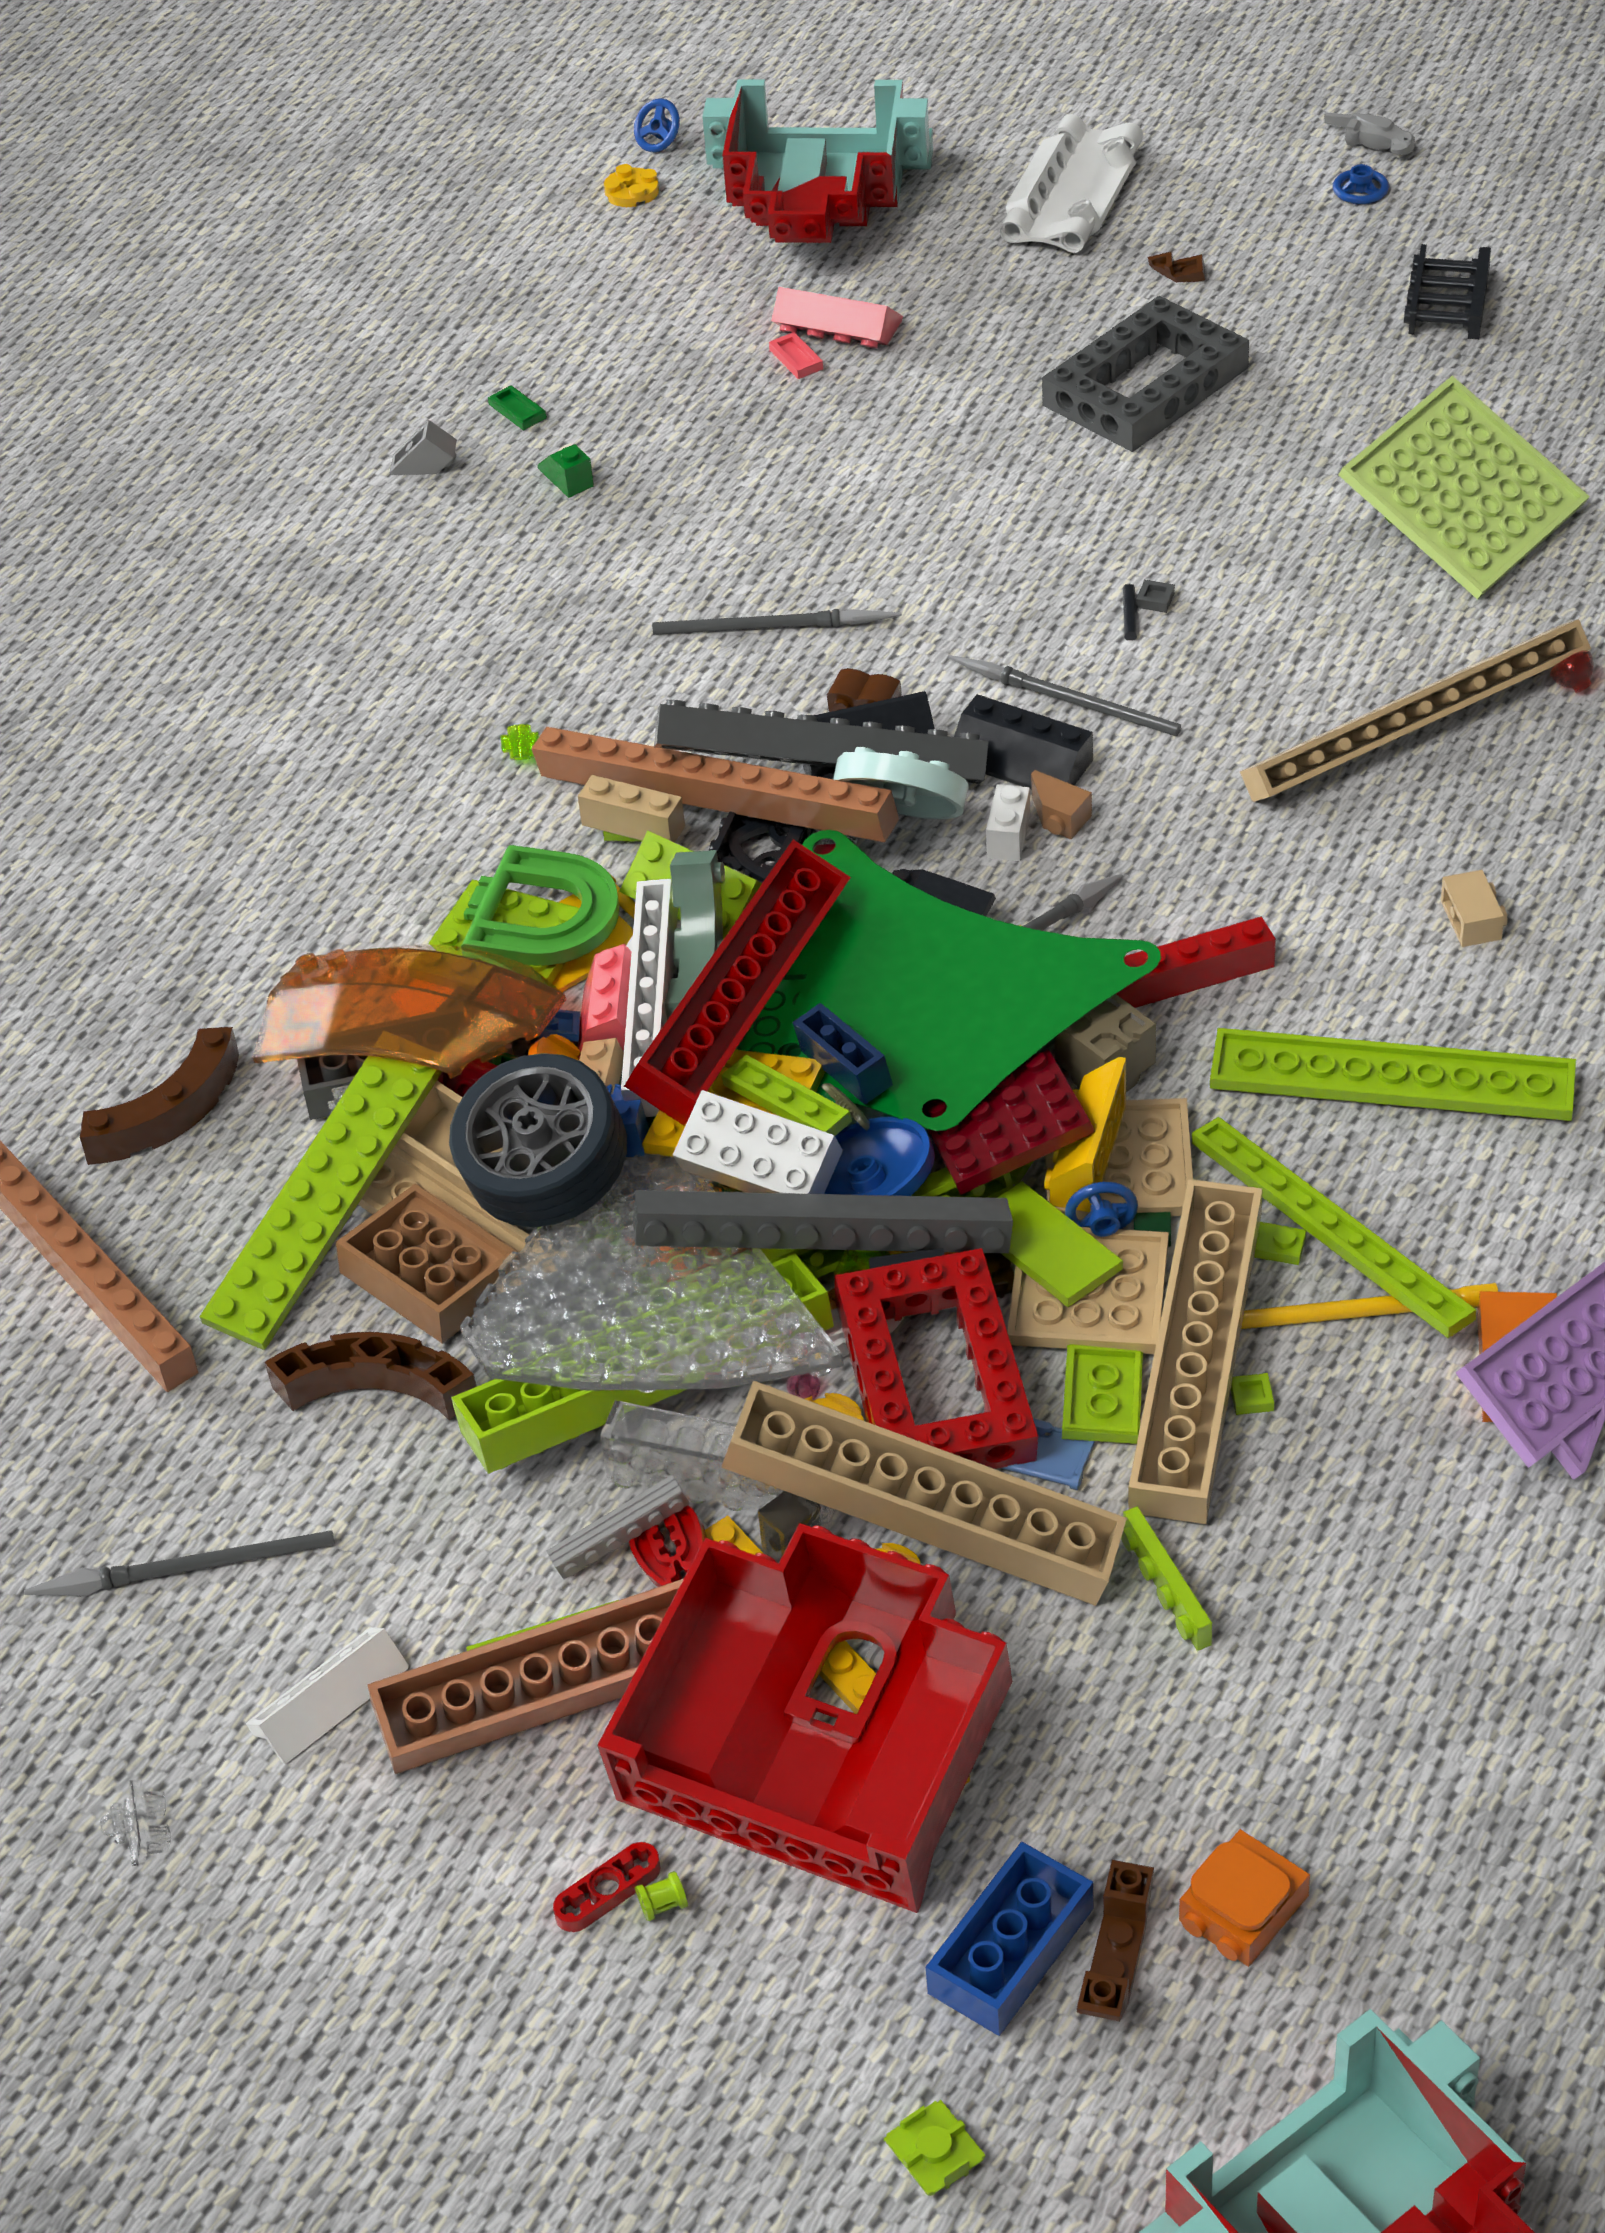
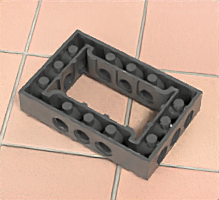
(1211, 361)

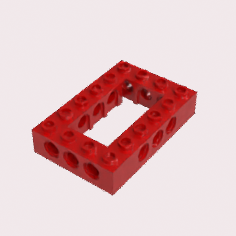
(961, 1280)

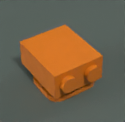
(1242, 1897)

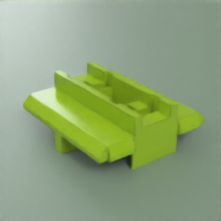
(934, 2147)

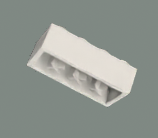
(755, 1149)

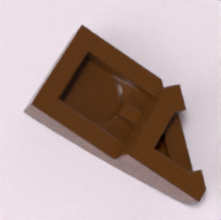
(1182, 270)

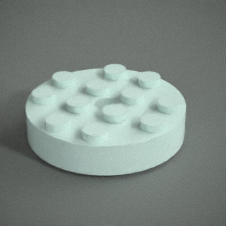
(916, 785)

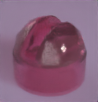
(807, 1381)

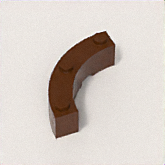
(167, 1109)
(368, 1362)

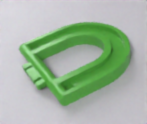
(551, 944)

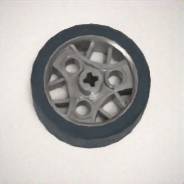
(556, 1138)

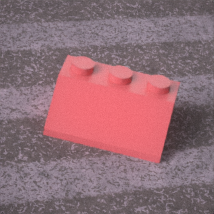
(606, 997)

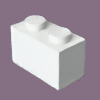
(1008, 822)

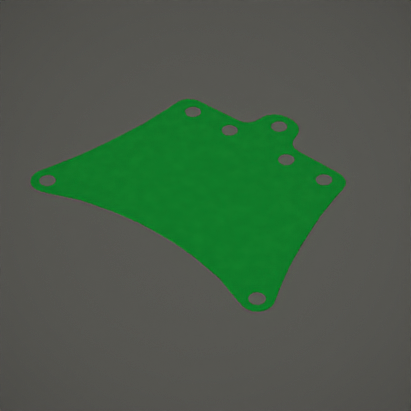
(939, 988)

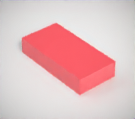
(796, 355)

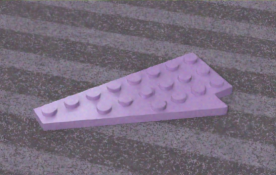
(1549, 1378)

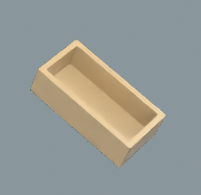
(429, 1133)

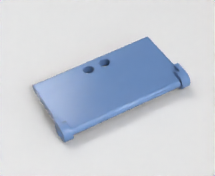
(1057, 1458)

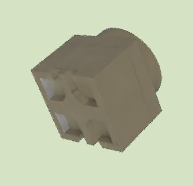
(1105, 1034)

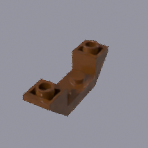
(1119, 1943)

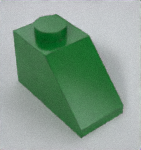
(568, 470)

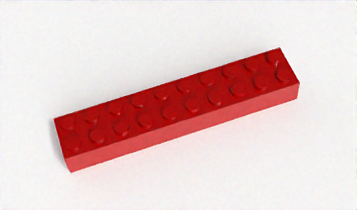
(737, 982)

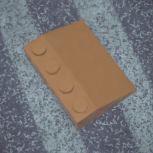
(422, 1261)

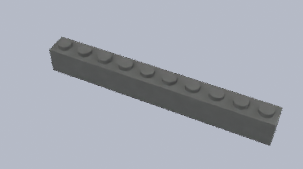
(806, 740)
(821, 1221)

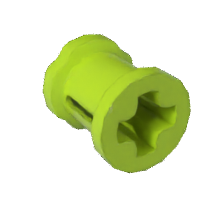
(661, 1896)

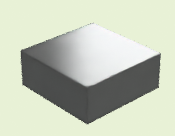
(1155, 596)

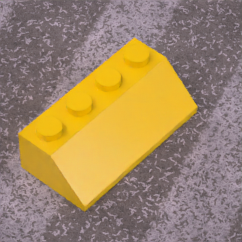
(1086, 1160)

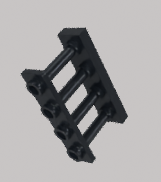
(1473, 301)

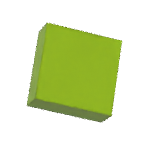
(1252, 1394)

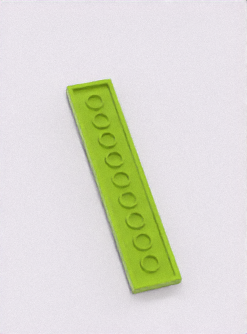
(1394, 1074)
(318, 1200)

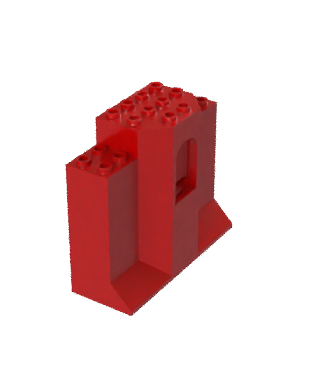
(730, 1740)

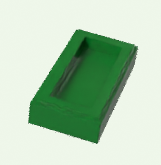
(517, 407)

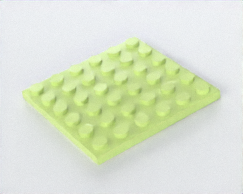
(1464, 486)

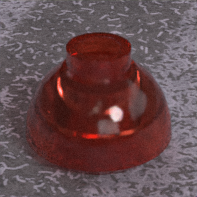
(1574, 671)

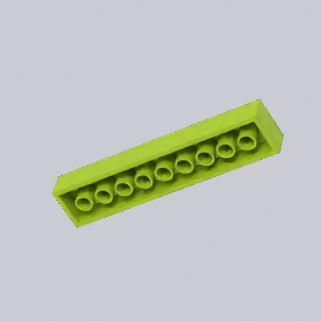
(521, 1419)

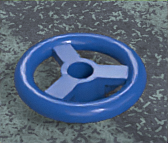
(659, 125)
(1360, 182)
(1104, 1216)

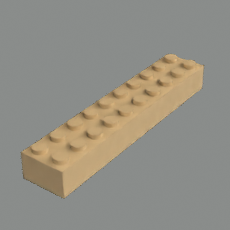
(1195, 1352)
(925, 1493)

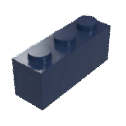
(843, 1053)

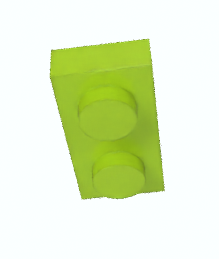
(1280, 1243)

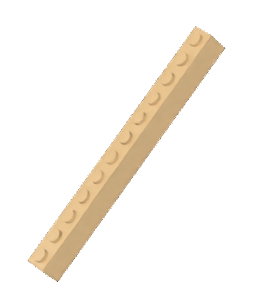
(1413, 711)

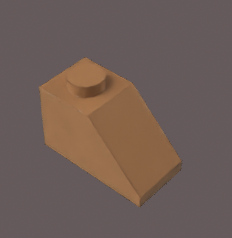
(1060, 805)

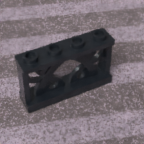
(740, 828)

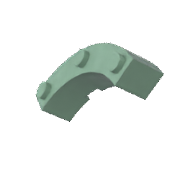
(697, 890)

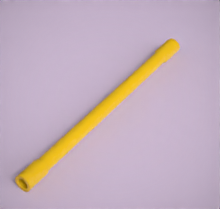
(1345, 1309)

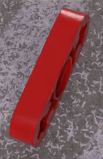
(609, 1870)

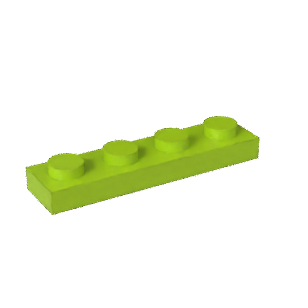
(785, 1096)
(1171, 1587)

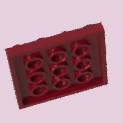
(1013, 1125)

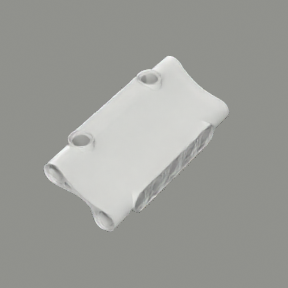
(1071, 184)

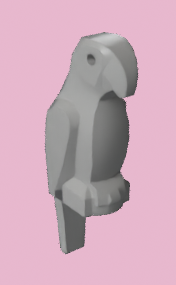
(1373, 132)

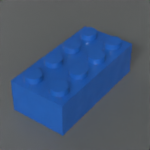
(1010, 1938)

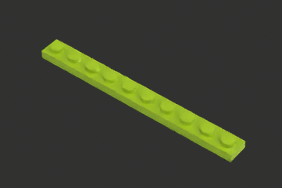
(1335, 1228)

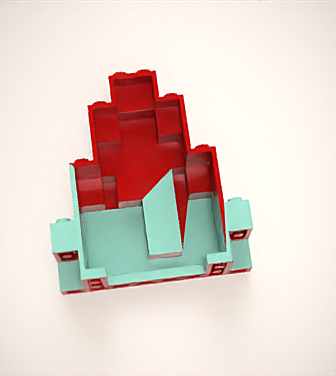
(814, 177)
(1367, 2153)

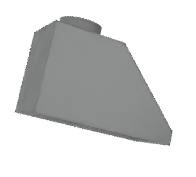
(424, 452)

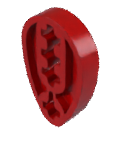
(654, 1556)

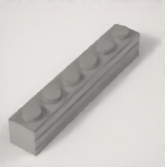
(618, 1527)

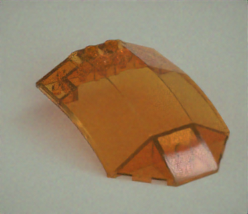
(405, 1005)

